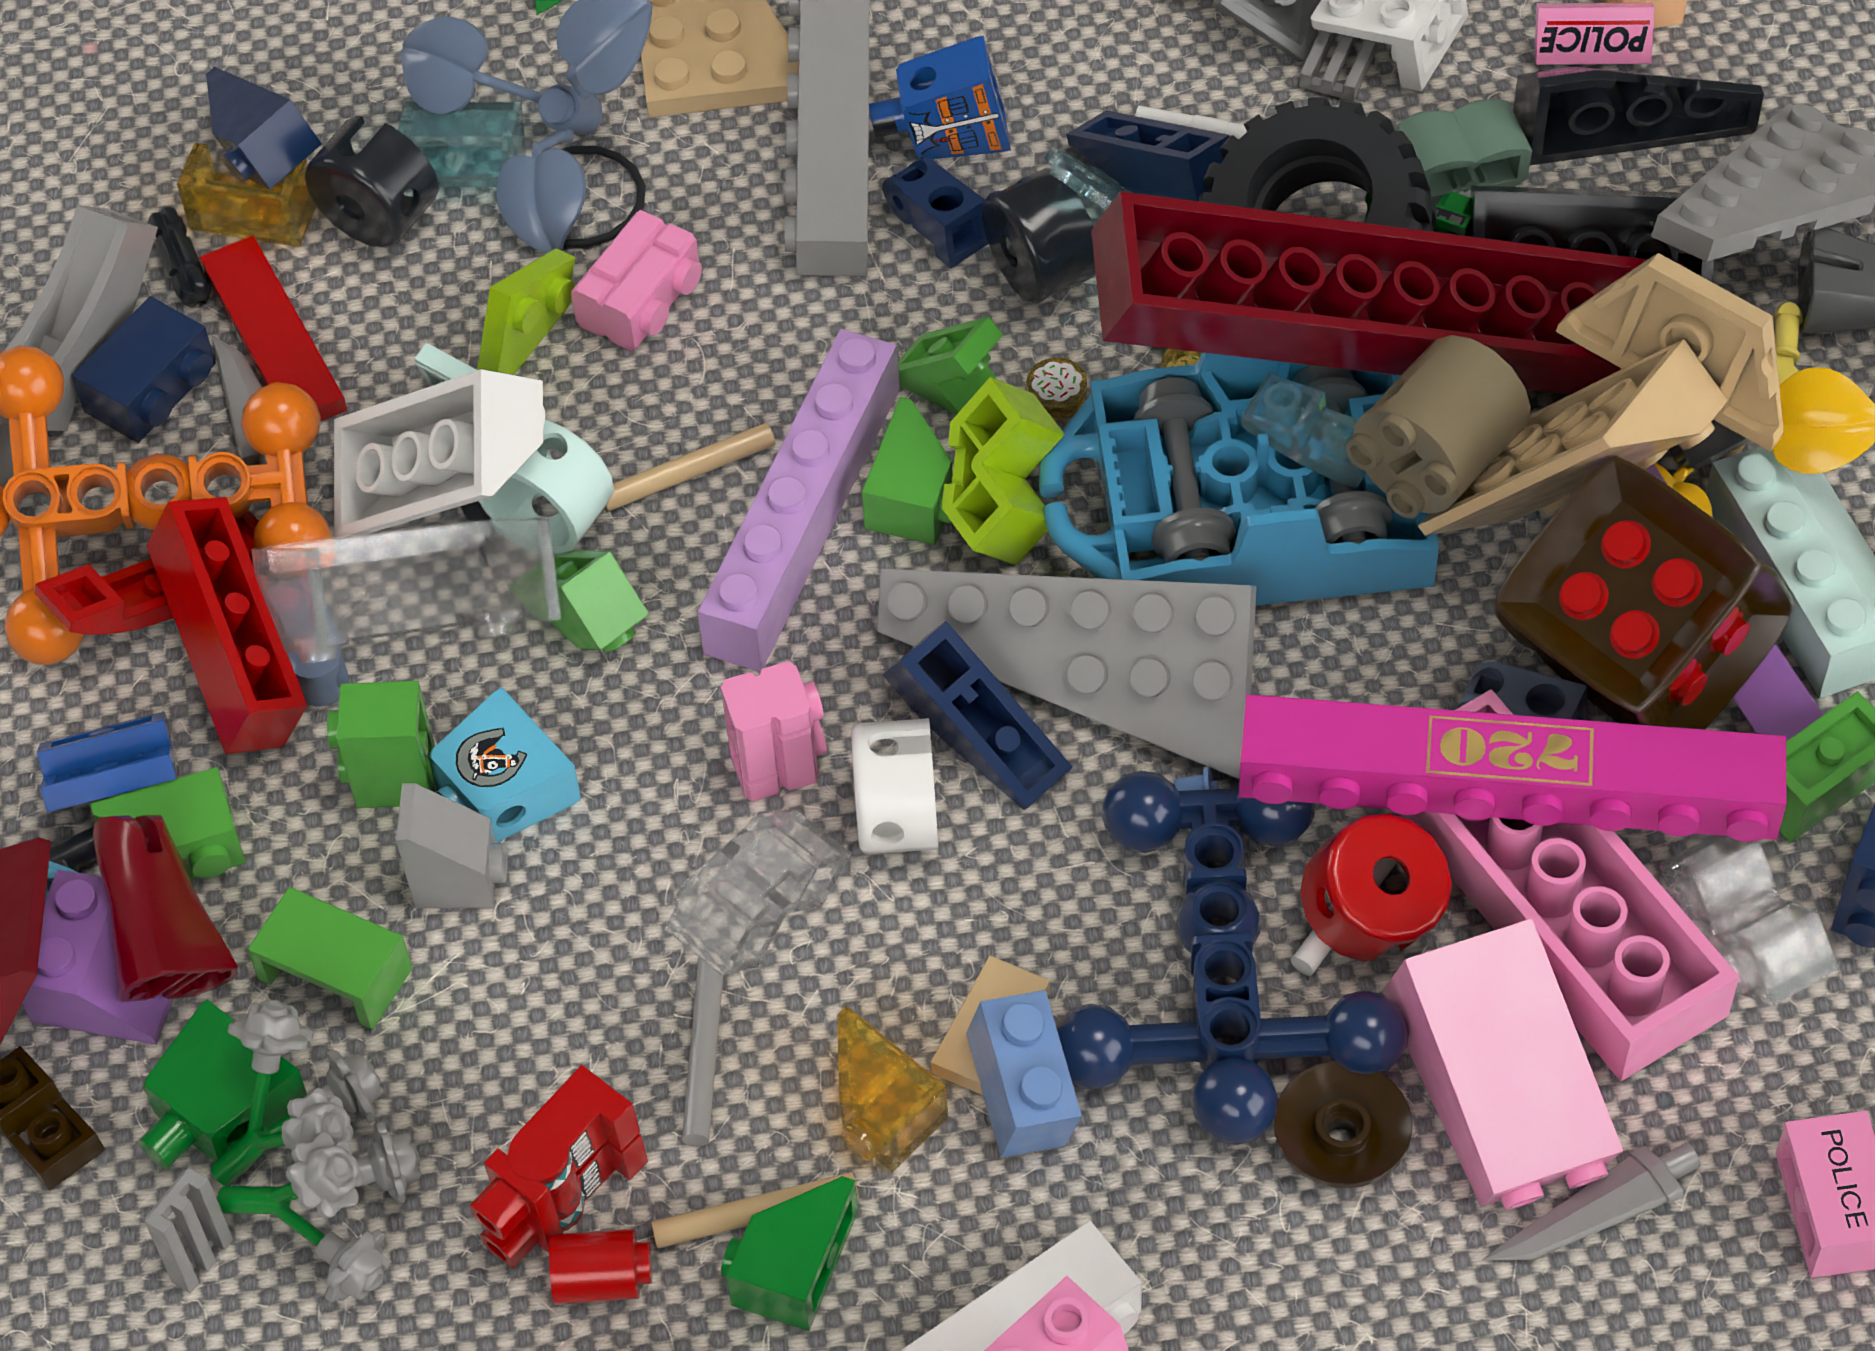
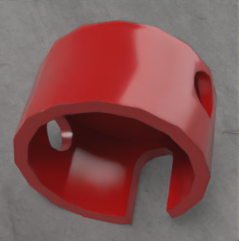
(1364, 916)

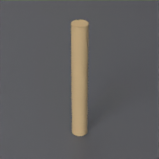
(690, 465)
(725, 1216)

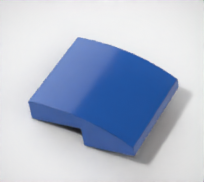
(106, 761)

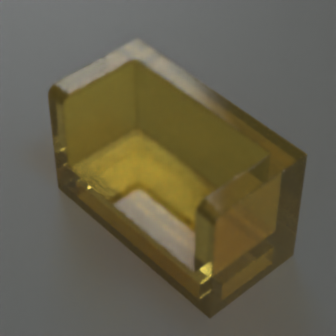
(239, 209)

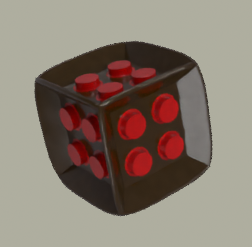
(1644, 601)

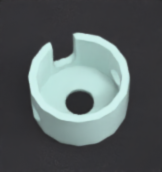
(574, 484)

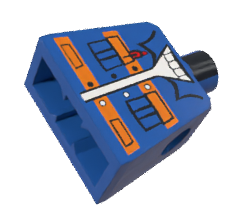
(947, 103)

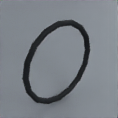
(640, 198)

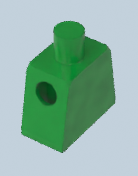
(207, 1089)

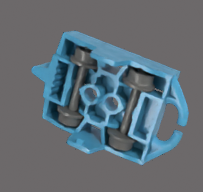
(1186, 437)

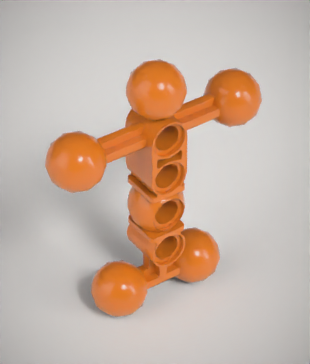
(275, 421)

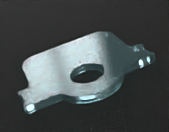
(1083, 179)

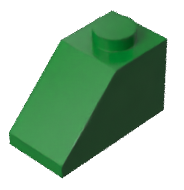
(791, 1253)

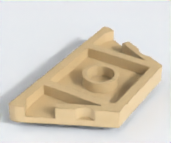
(1728, 335)

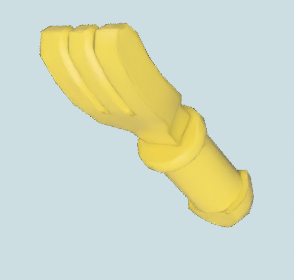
(1787, 324)

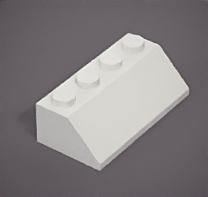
(433, 449)

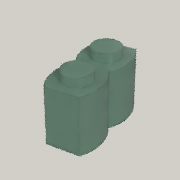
(1469, 146)

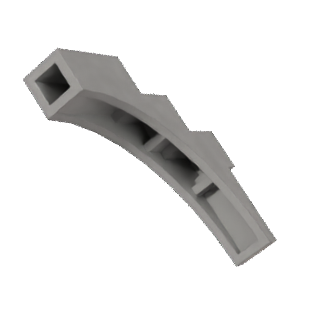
(83, 301)

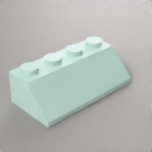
(1818, 553)

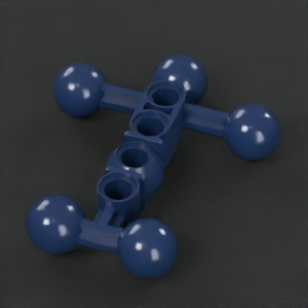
(1233, 1095)

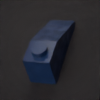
(257, 129)
(1149, 153)
(977, 715)

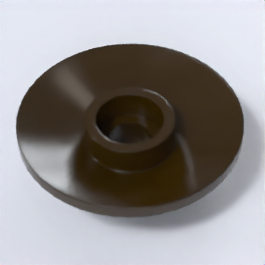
(1333, 1099)

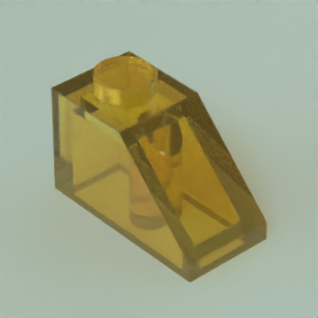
(884, 1094)

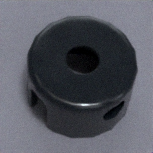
(367, 189)
(1047, 232)

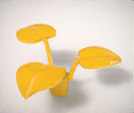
(1824, 427)

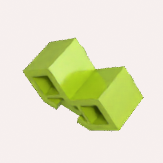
(996, 447)

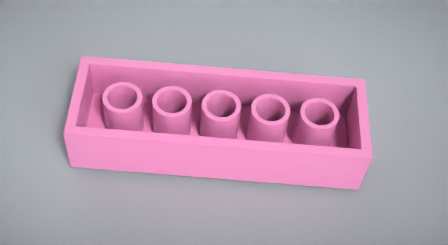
(1616, 940)

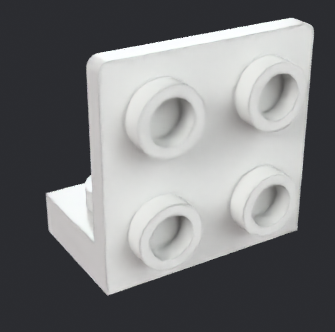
(1414, 28)

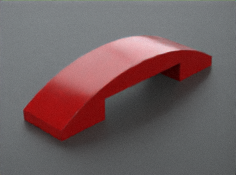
(118, 600)

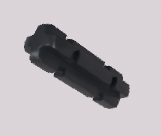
(180, 257)

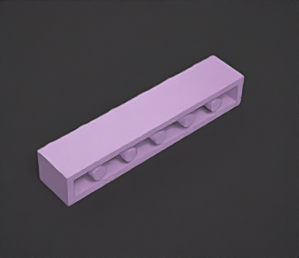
(799, 501)

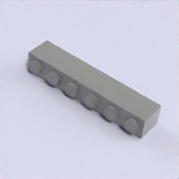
(829, 137)

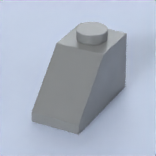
(447, 851)

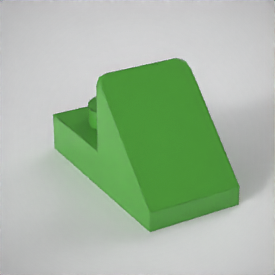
(950, 363)

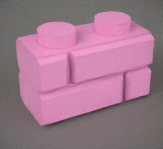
(637, 281)
(773, 730)

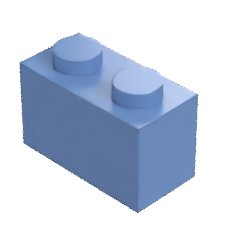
(1023, 1073)

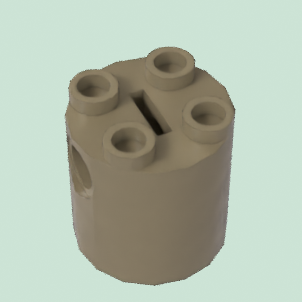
(1440, 425)

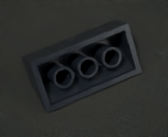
(1579, 220)

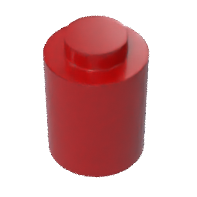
(598, 1266)

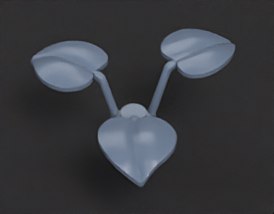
(546, 191)

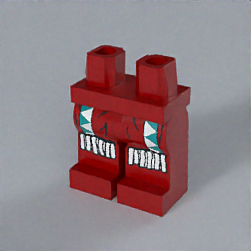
(557, 1166)

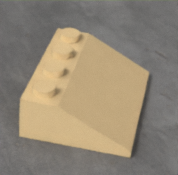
(1625, 415)

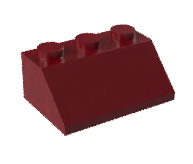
(21, 920)

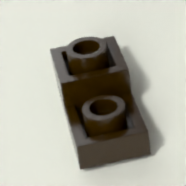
(41, 1122)

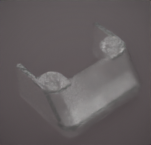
(408, 583)

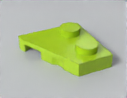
(524, 311)

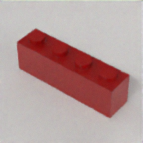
(226, 625)

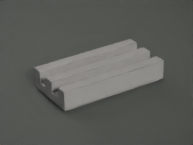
(1328, 83)
(197, 1219)

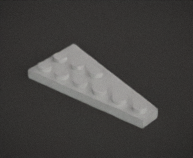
(1778, 178)
(1123, 652)

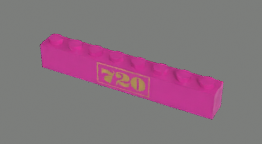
(1513, 767)

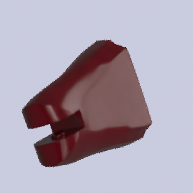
(157, 920)

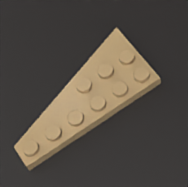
(714, 56)

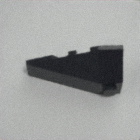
(1610, 112)

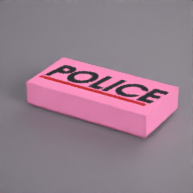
(1594, 33)

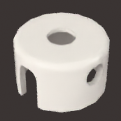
(894, 787)

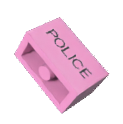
(1831, 1190)

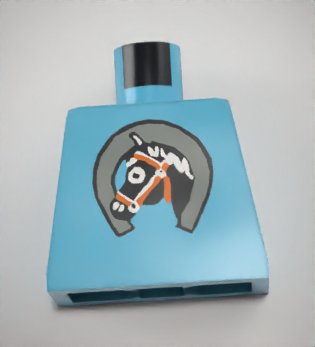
(504, 767)

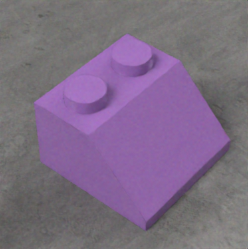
(78, 971)

